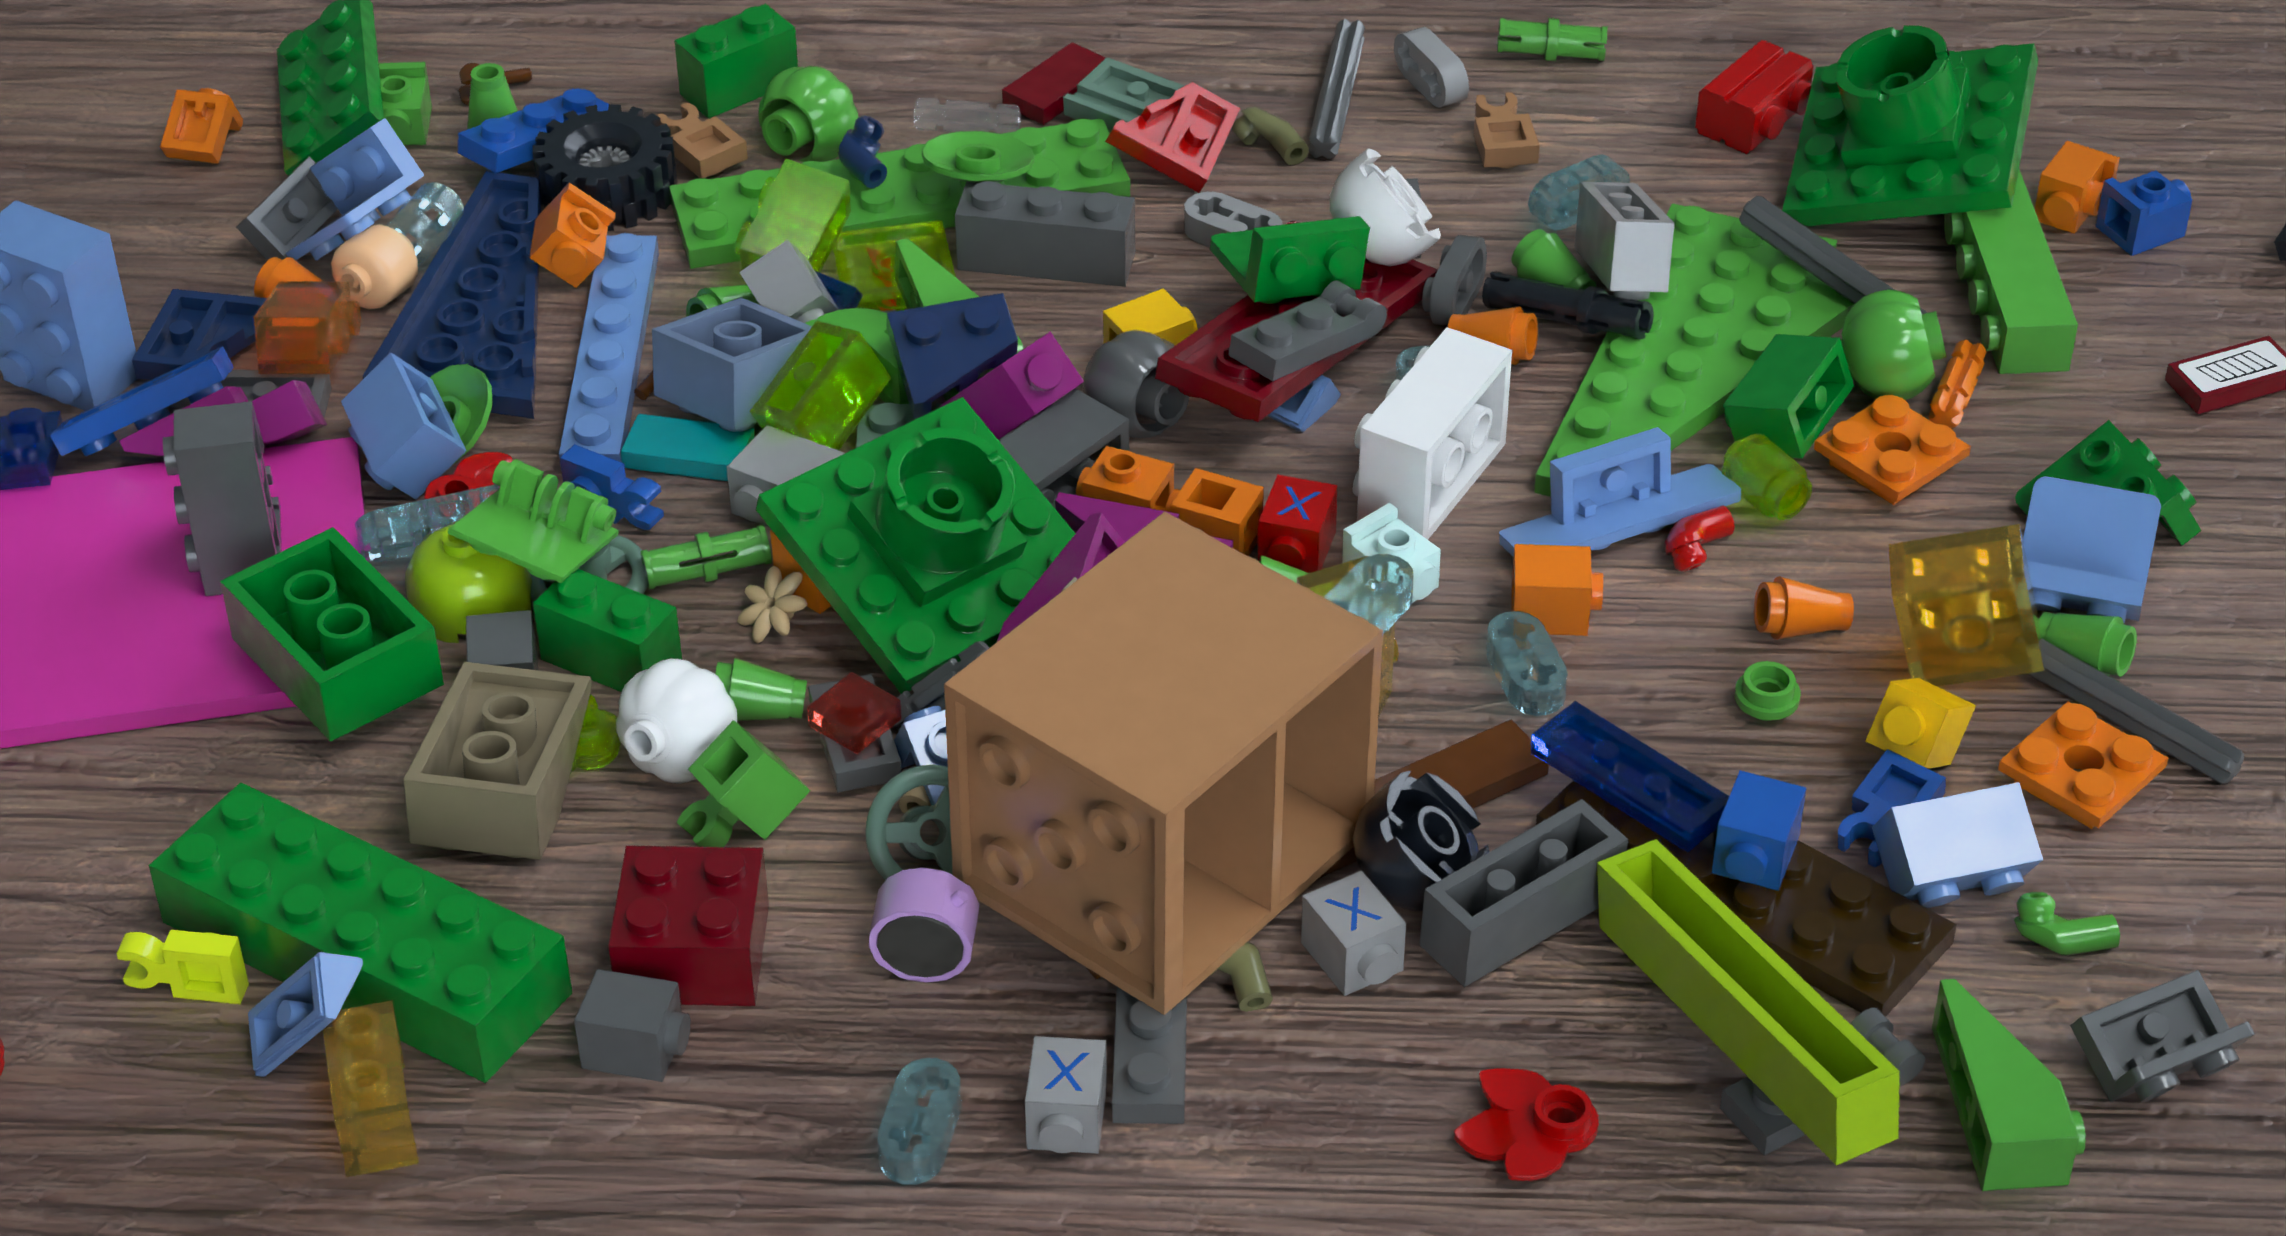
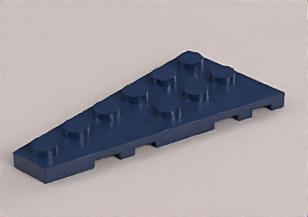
(480, 297)

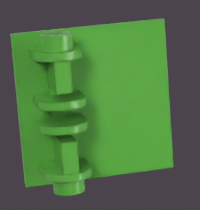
(536, 525)

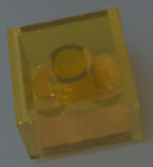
(1966, 606)

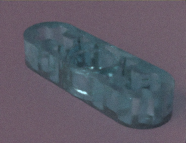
(398, 529)

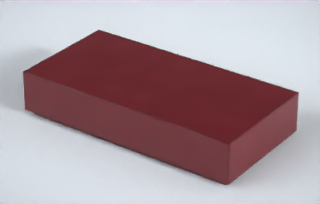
(1042, 88)

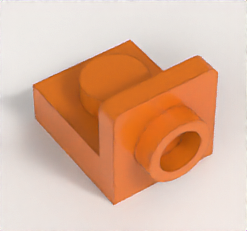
(199, 125)

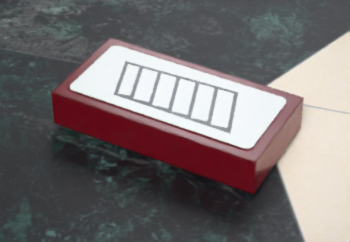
(2229, 375)

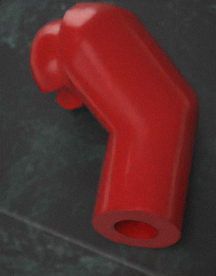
(1692, 531)

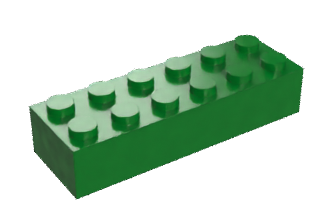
(458, 967)

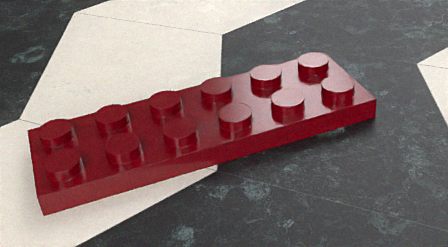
(1205, 371)

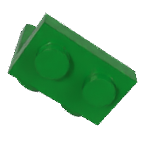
(1294, 257)
(2115, 462)

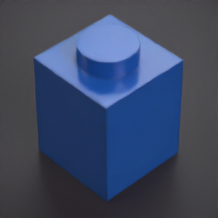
(1758, 830)

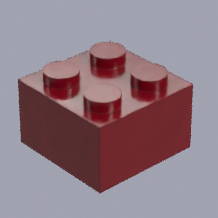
(693, 920)

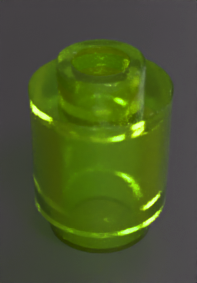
(1767, 477)

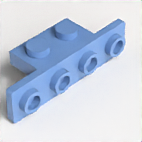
(1620, 494)

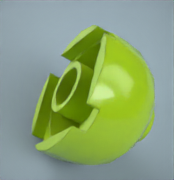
(456, 581)

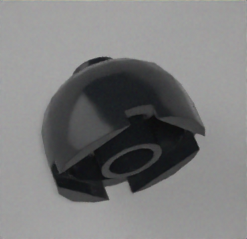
(1414, 837)

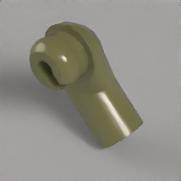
(1276, 130)
(1248, 978)

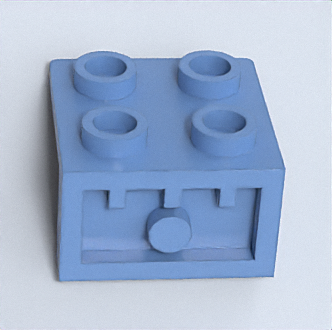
(358, 179)

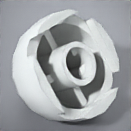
(1387, 206)

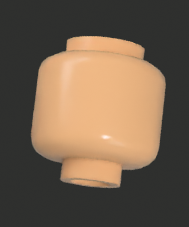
(377, 265)

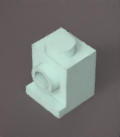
(1386, 534)

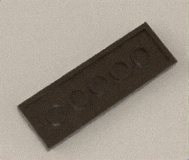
(1823, 921)

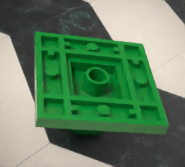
(1911, 130)
(920, 538)

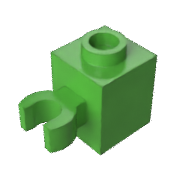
(743, 785)

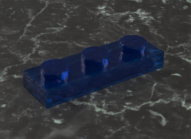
(1630, 775)

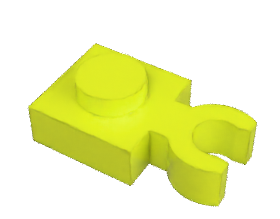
(192, 963)

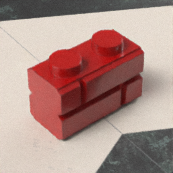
(1754, 97)

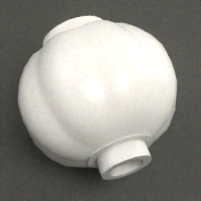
(672, 717)

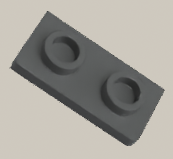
(2157, 1036)

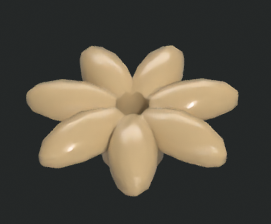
(772, 605)

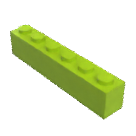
(1749, 1002)

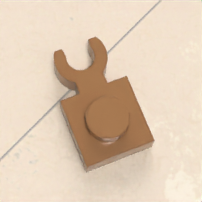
(1503, 135)
(706, 145)

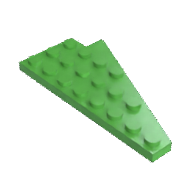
(1706, 333)

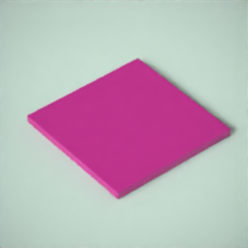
(108, 619)

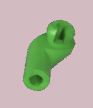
(2061, 935)

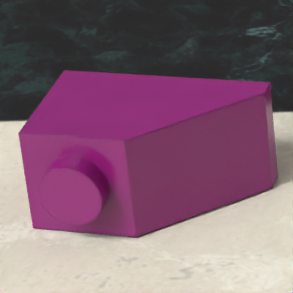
(1021, 386)

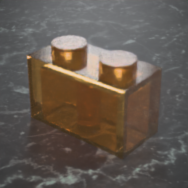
(305, 327)

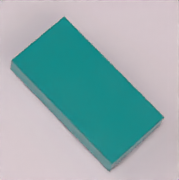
(682, 447)

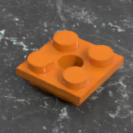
(1891, 448)
(2074, 738)

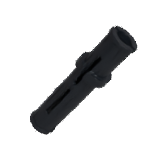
(1588, 308)

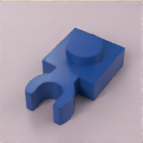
(608, 478)
(1889, 784)

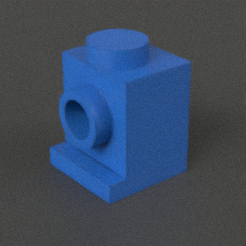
(2151, 204)

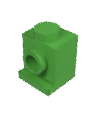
(406, 100)

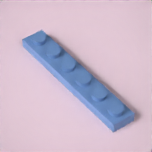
(611, 346)

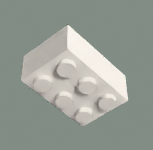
(1434, 431)

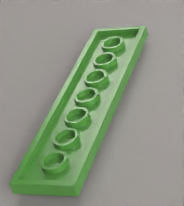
(1065, 158)

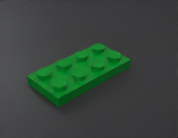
(329, 82)

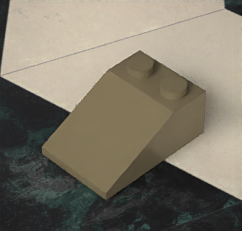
(496, 761)

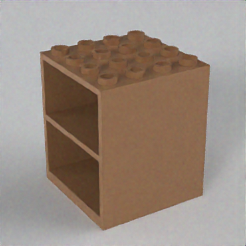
(1162, 758)

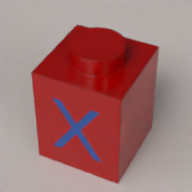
(1298, 523)

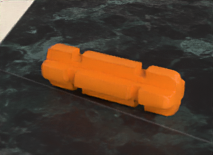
(1957, 384)

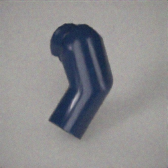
(860, 149)

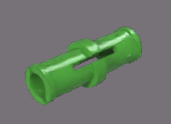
(1552, 39)
(747, 547)

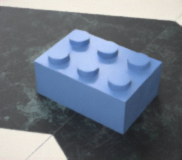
(62, 309)

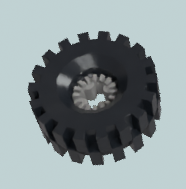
(612, 158)

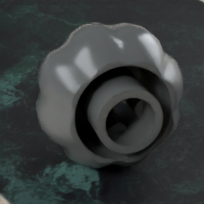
(1125, 381)

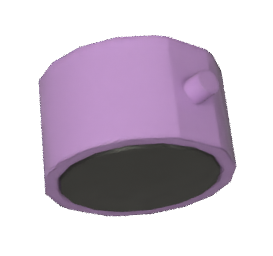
(924, 925)

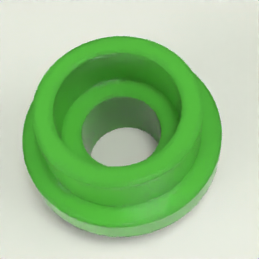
(1767, 691)

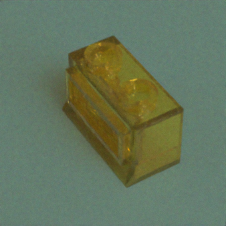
(369, 1090)

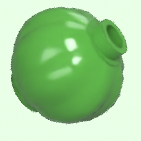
(806, 107)
(1891, 344)

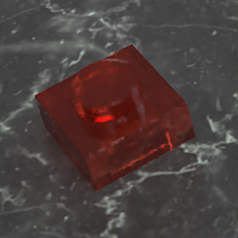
(854, 713)

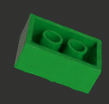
(332, 633)

